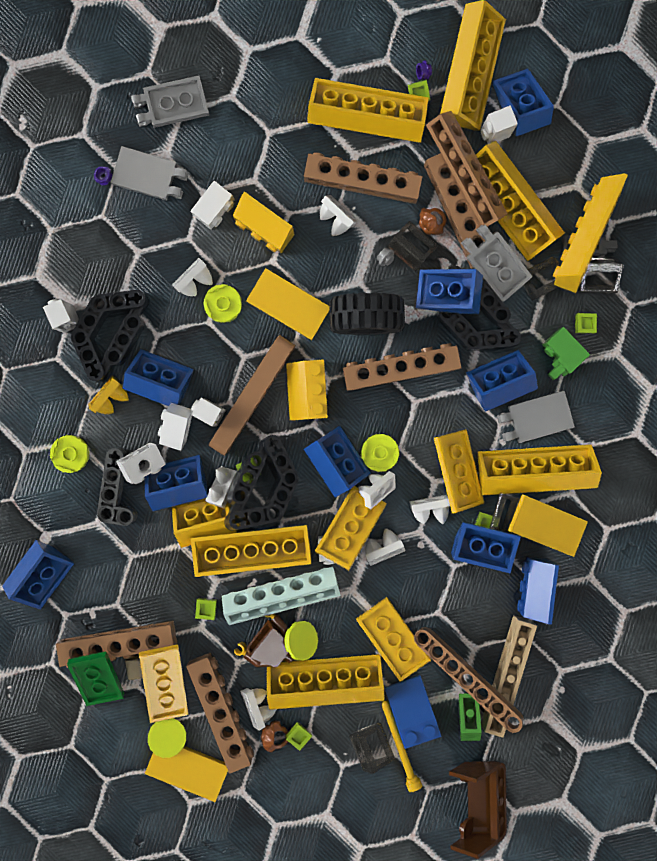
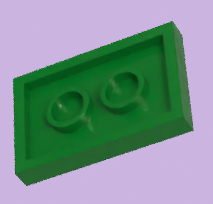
(95, 678)

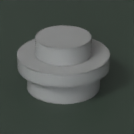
(385, 257)

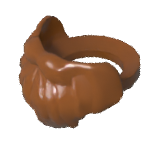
(429, 222)
(267, 736)

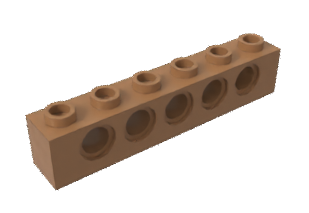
(434, 167)
(466, 168)
(353, 183)
(450, 363)
(164, 631)
(233, 758)

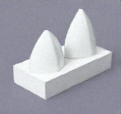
(343, 220)
(197, 271)
(221, 486)
(379, 490)
(438, 504)
(392, 547)
(257, 714)

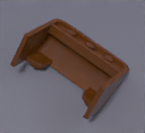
(486, 807)

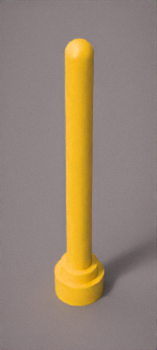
(412, 781)

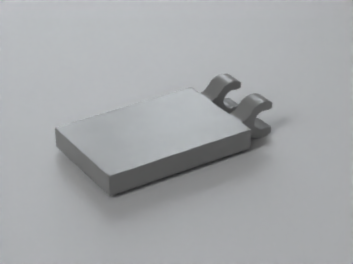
(171, 102)
(147, 174)
(497, 263)
(538, 417)

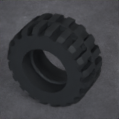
(367, 314)

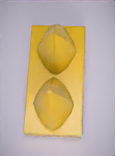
(111, 389)

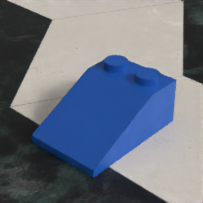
(526, 99)
(450, 290)
(412, 711)

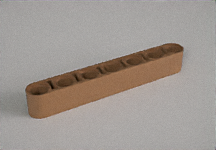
(252, 395)
(473, 687)

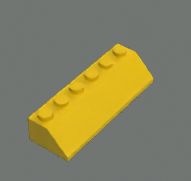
(473, 64)
(367, 110)
(528, 219)
(589, 232)
(538, 469)
(251, 550)
(325, 682)

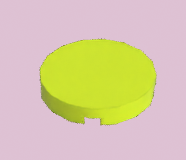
(222, 303)
(380, 452)
(69, 454)
(301, 640)
(167, 738)

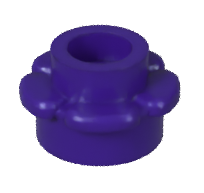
(423, 70)
(98, 175)

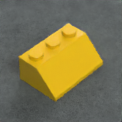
(263, 223)
(306, 390)
(199, 520)

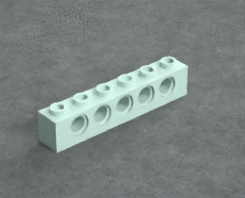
(248, 604)

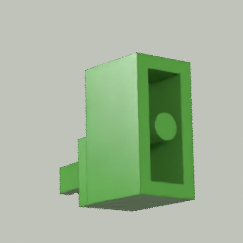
(566, 351)
(469, 718)

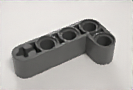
(117, 486)

